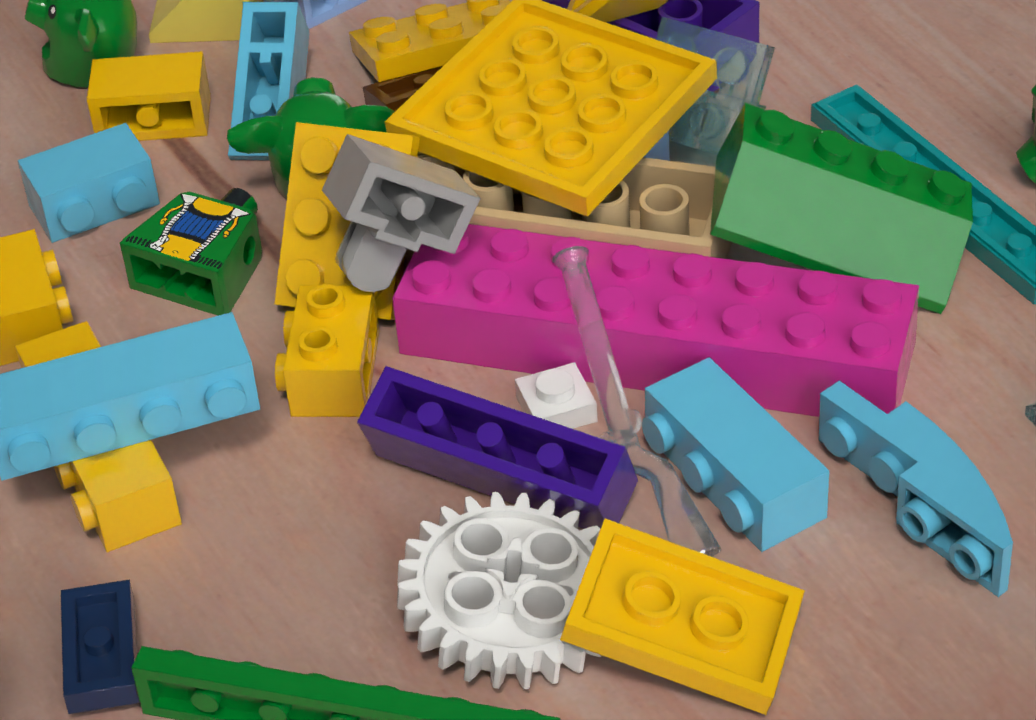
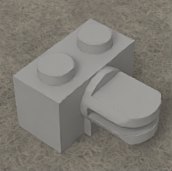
(392, 208)

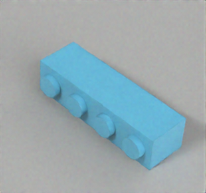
(124, 394)

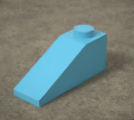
(268, 62)

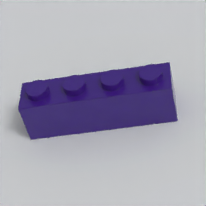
(496, 448)

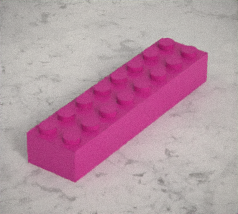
(765, 325)

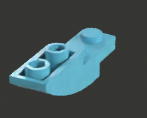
(936, 484)

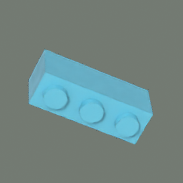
(735, 454)

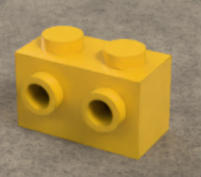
(329, 351)

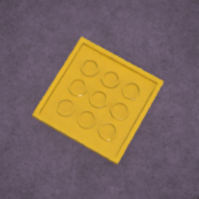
(553, 103)

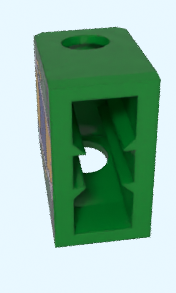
(196, 251)

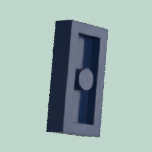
(98, 646)

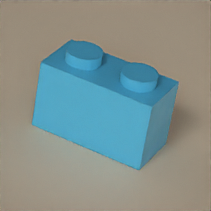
(89, 182)

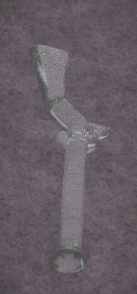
(678, 512)

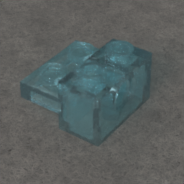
(740, 75)

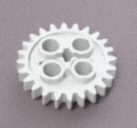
(496, 588)

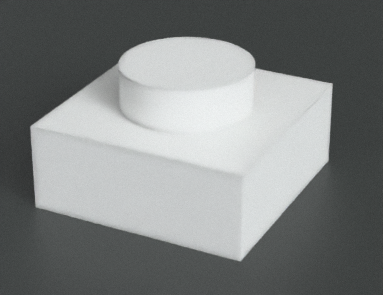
(557, 396)

